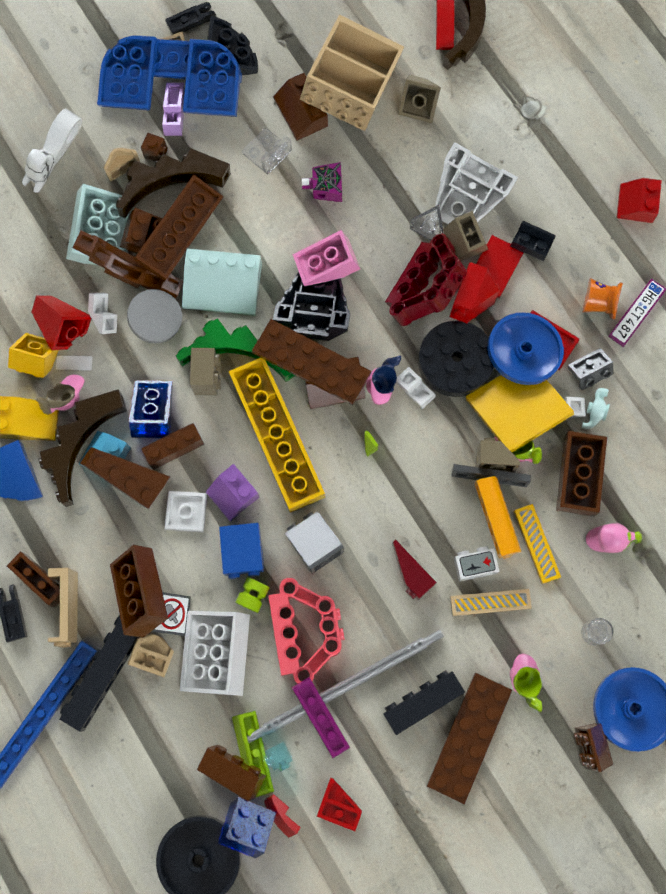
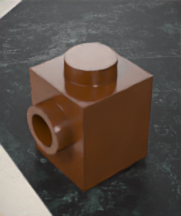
(153, 147)

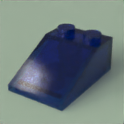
(151, 409)

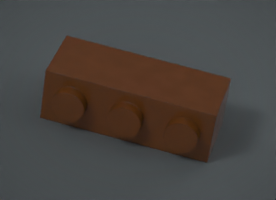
(172, 446)
(35, 578)
(231, 772)

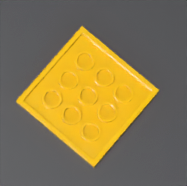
(518, 411)

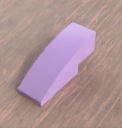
(173, 109)

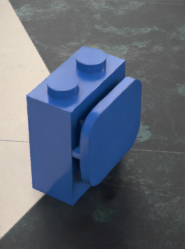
(241, 550)

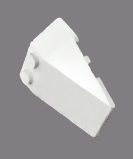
(470, 185)

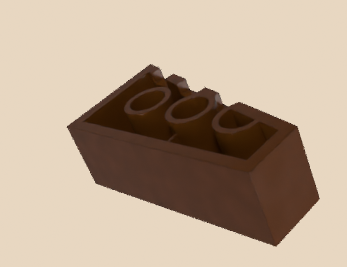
(130, 478)

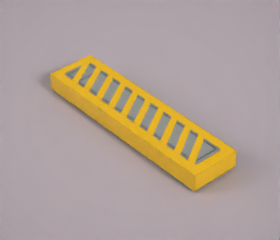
(537, 544)

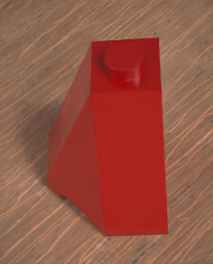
(475, 294)
(59, 321)

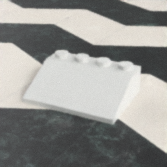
(215, 652)

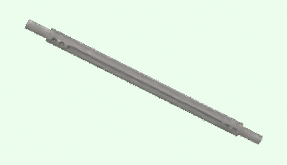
(348, 684)

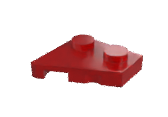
(339, 807)

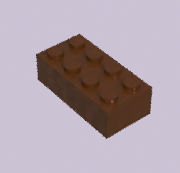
(581, 473)
(138, 591)

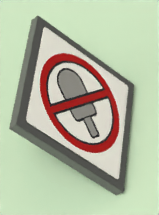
(177, 609)

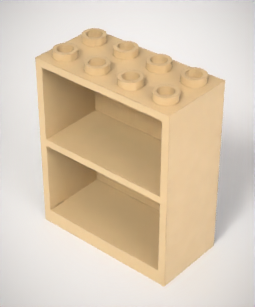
(351, 72)

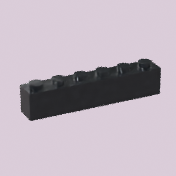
(98, 678)

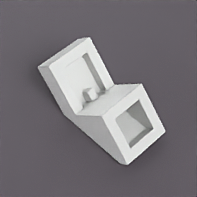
(98, 310)

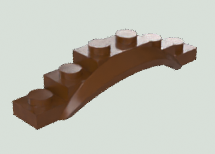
(123, 266)

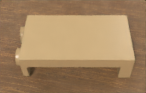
(68, 606)

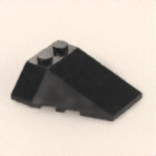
(314, 310)

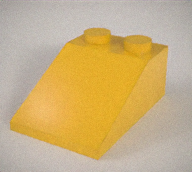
(24, 420)

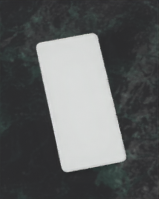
(74, 363)

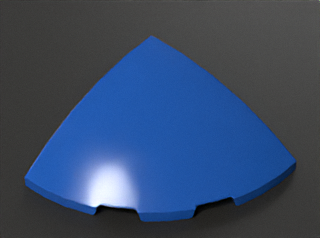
(17, 474)

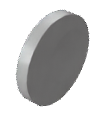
(154, 316)

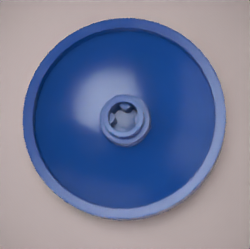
(525, 348)
(632, 709)

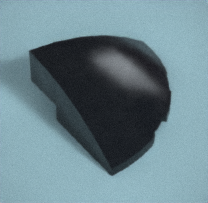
(235, 42)

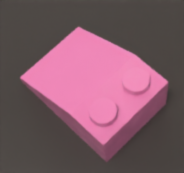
(326, 260)

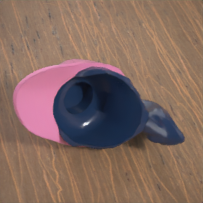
(383, 380)

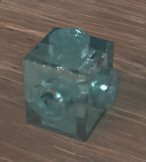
(278, 757)

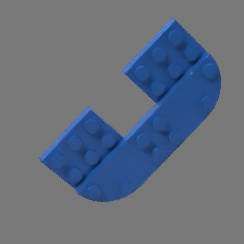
(207, 66)

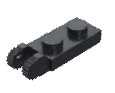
(190, 18)
(12, 616)

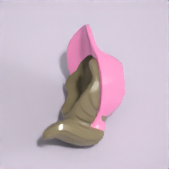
(62, 396)

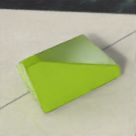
(370, 444)

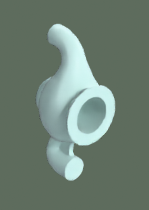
(598, 409)

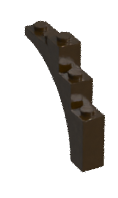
(169, 171)
(61, 459)

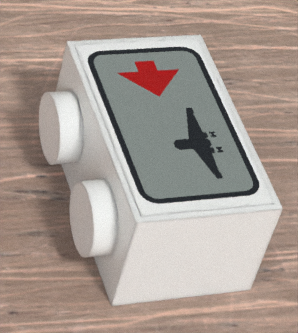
(476, 564)

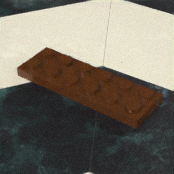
(178, 228)
(311, 362)
(469, 738)

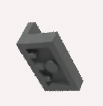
(591, 368)

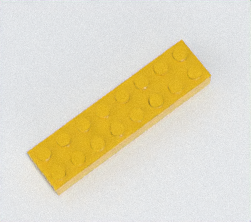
(277, 434)

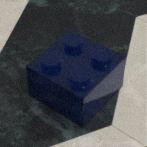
(247, 827)

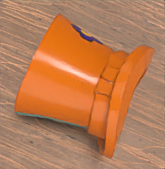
(602, 298)

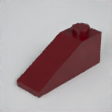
(413, 574)

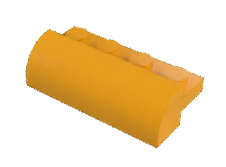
(497, 517)

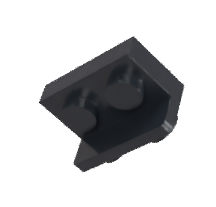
(533, 240)

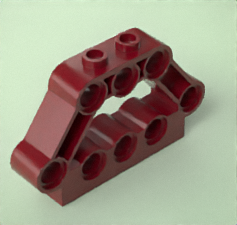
(405, 299)

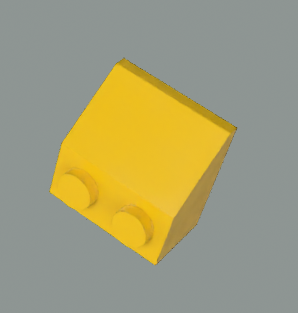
(31, 356)

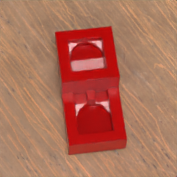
(282, 821)

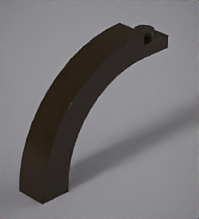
(468, 44)

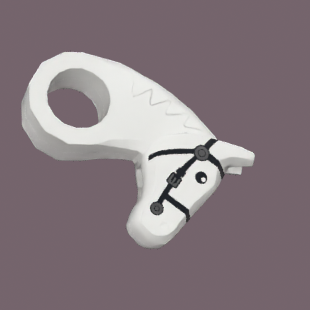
(59, 137)

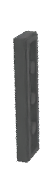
(503, 477)

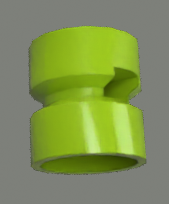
(249, 601)

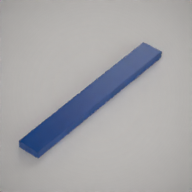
(44, 709)

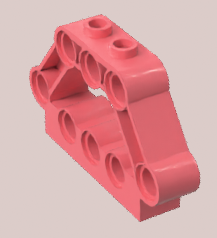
(322, 656)

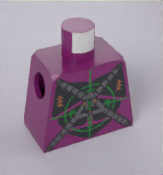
(325, 182)

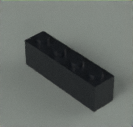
(424, 702)

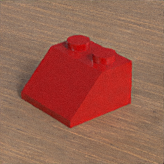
(639, 200)

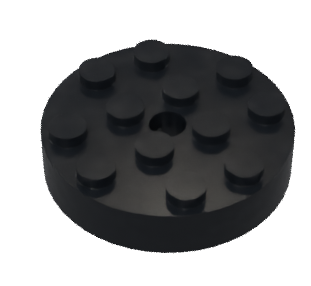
(444, 373)
(176, 858)

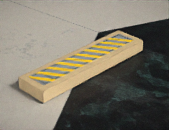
(490, 602)

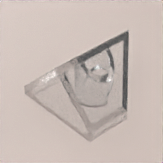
(428, 223)

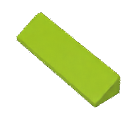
(253, 752)

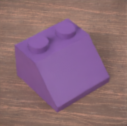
(232, 492)

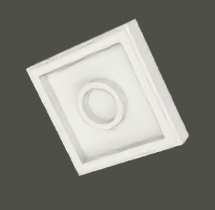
(185, 511)

